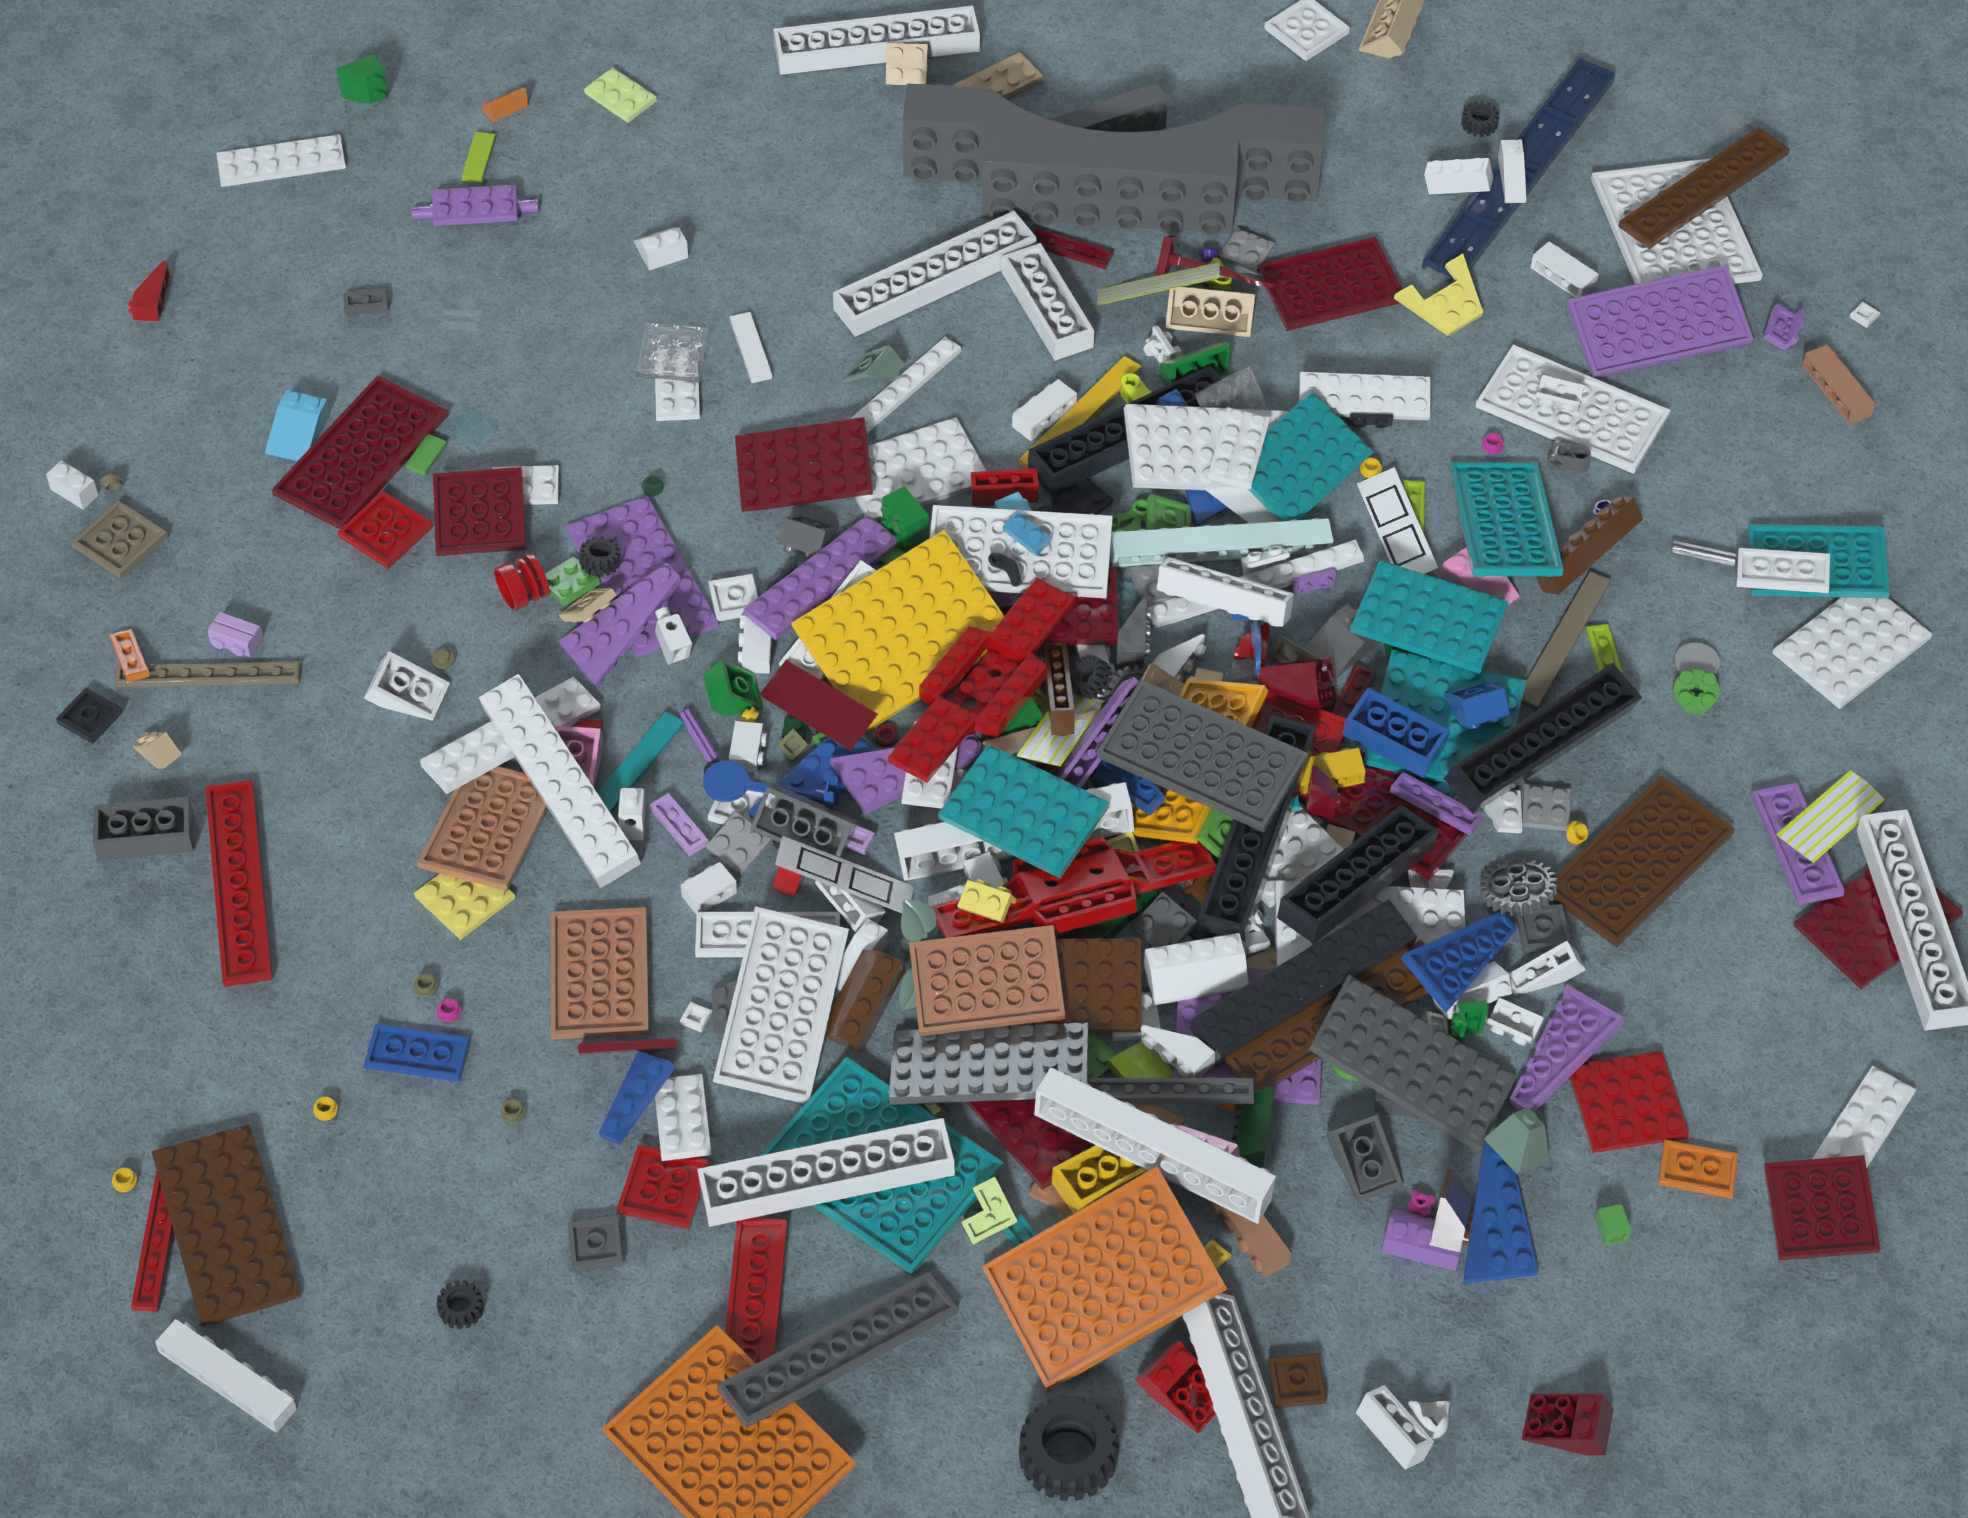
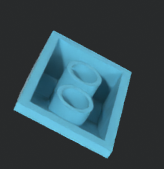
(297, 425)

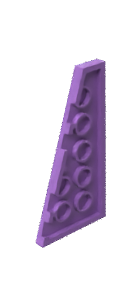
(615, 628)

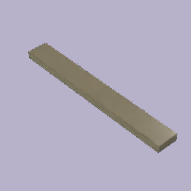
(1564, 640)
(215, 674)

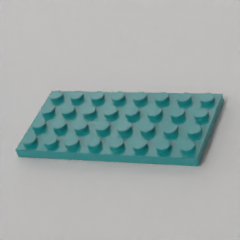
(1505, 519)

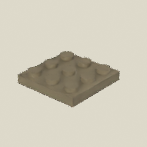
(119, 539)

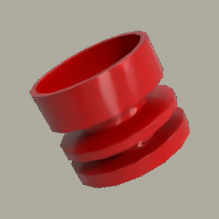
(524, 581)

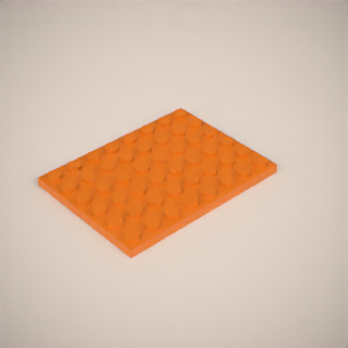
(1103, 1278)
(706, 1458)

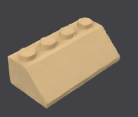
(1391, 27)
(1210, 310)

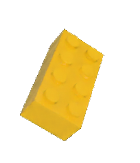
(1092, 1176)

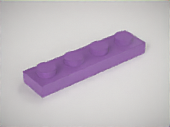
(1436, 803)

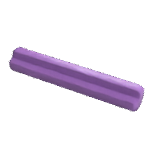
(699, 736)

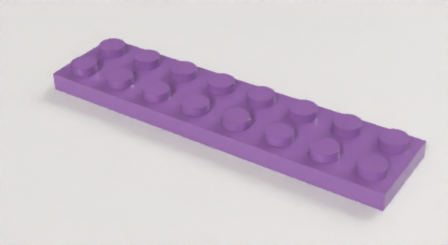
(819, 577)

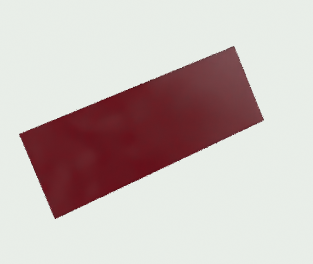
(818, 705)

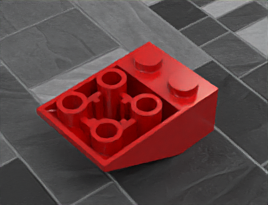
(1179, 1386)

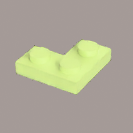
(995, 1214)

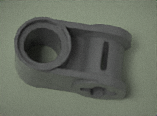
(1571, 456)

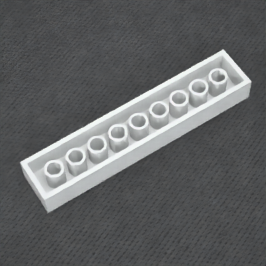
(866, 39)
(930, 274)
(559, 781)
(944, 847)
(1915, 918)
(1153, 1143)
(826, 1172)
(1244, 1410)

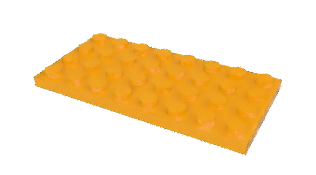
(1178, 816)

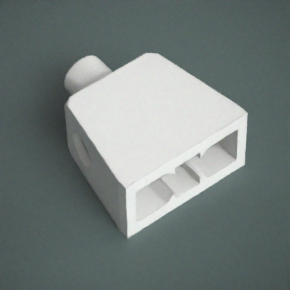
(672, 636)
(632, 806)

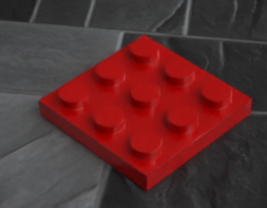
(385, 529)
(662, 1189)

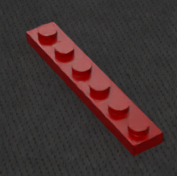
(153, 1253)

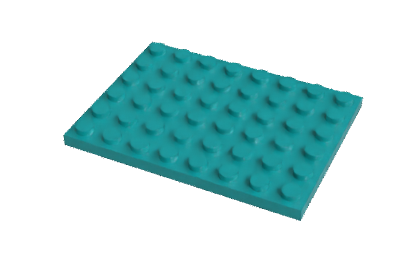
(897, 1221)

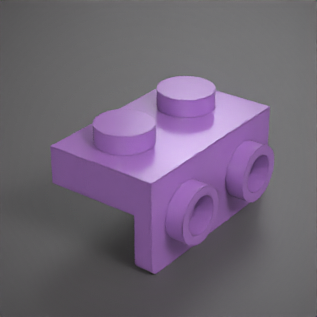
(1783, 327)
(1313, 581)

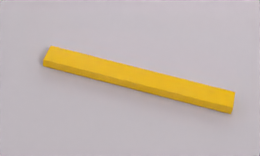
(1090, 403)

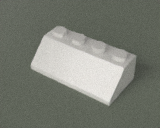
(1196, 968)

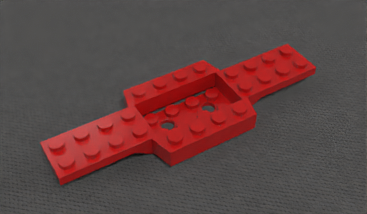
(998, 699)
(1135, 872)

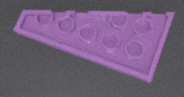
(877, 782)
(1574, 1035)

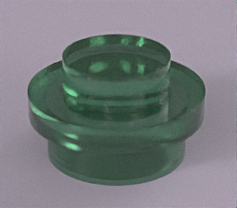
(652, 486)

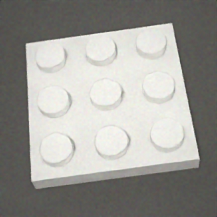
(1307, 28)

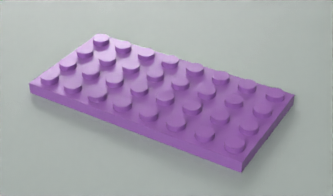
(1659, 321)
(644, 549)

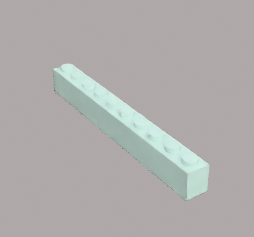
(1218, 542)

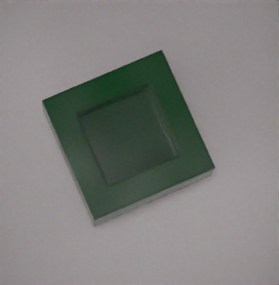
(794, 723)

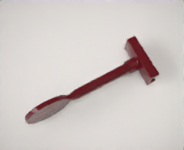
(1168, 258)

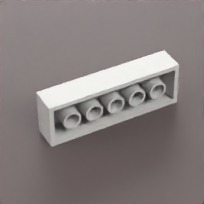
(1047, 301)

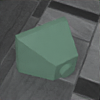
(875, 366)
(1520, 1141)

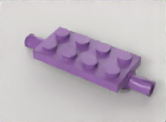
(474, 205)

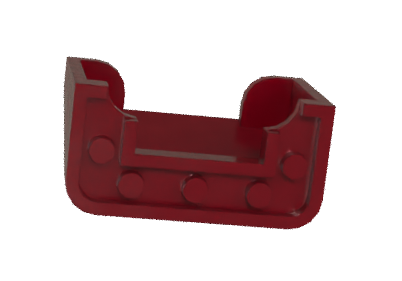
(1303, 682)

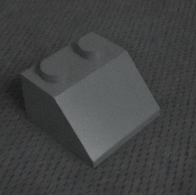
(805, 535)

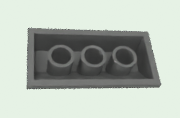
(803, 820)

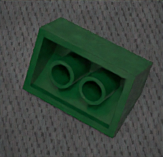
(1254, 1127)

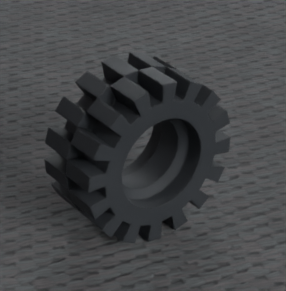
(1480, 110)
(599, 547)
(1098, 681)
(460, 1291)

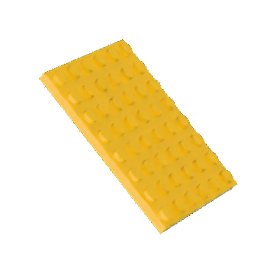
(897, 625)

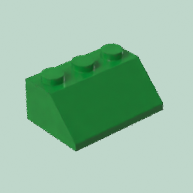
(1215, 355)

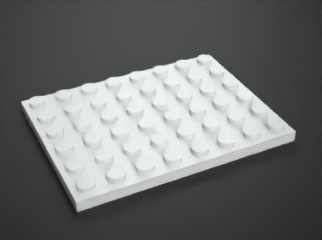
(1701, 244)

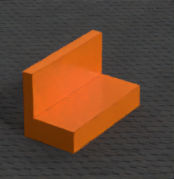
(506, 104)

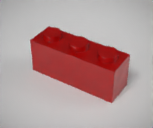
(994, 485)

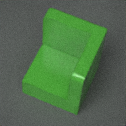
(1613, 1224)

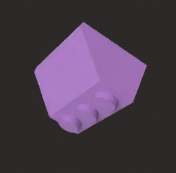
(1410, 1238)

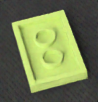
(620, 94)

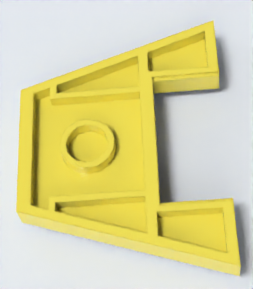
(1450, 307)

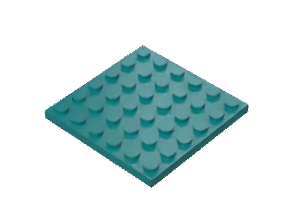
(1421, 686)

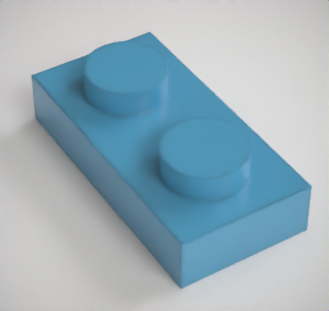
(1026, 533)

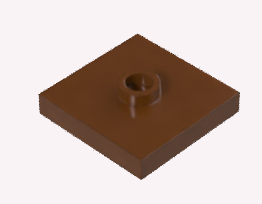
(1296, 1380)

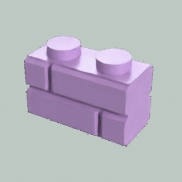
(235, 634)

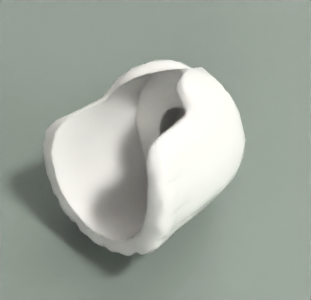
(1437, 1410)

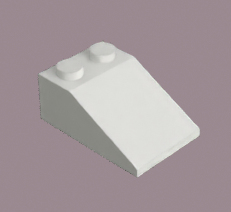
(406, 688)

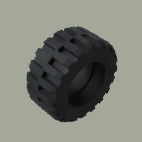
(1062, 1478)

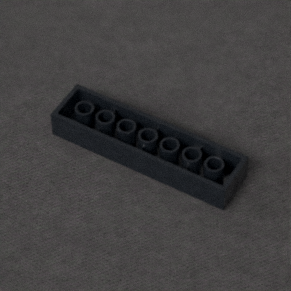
(1357, 874)

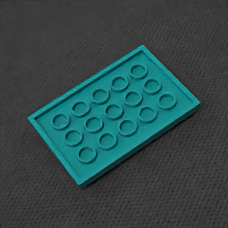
(1305, 459)
(1855, 553)
(1429, 616)
(1024, 810)

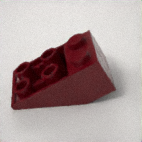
(1569, 1422)

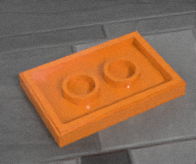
(1698, 1169)

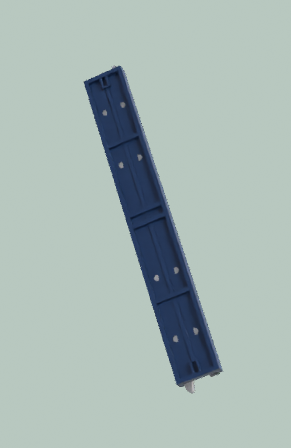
(1541, 142)

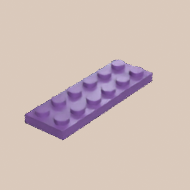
(1806, 879)

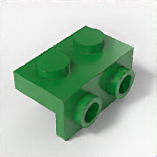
(1468, 1019)

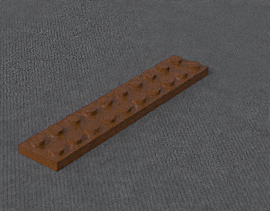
(1703, 188)
(1286, 1047)

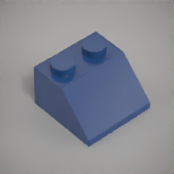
(1478, 704)

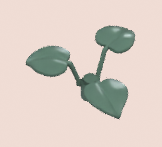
(915, 923)

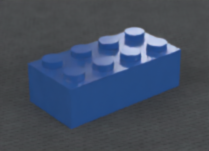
(1396, 732)

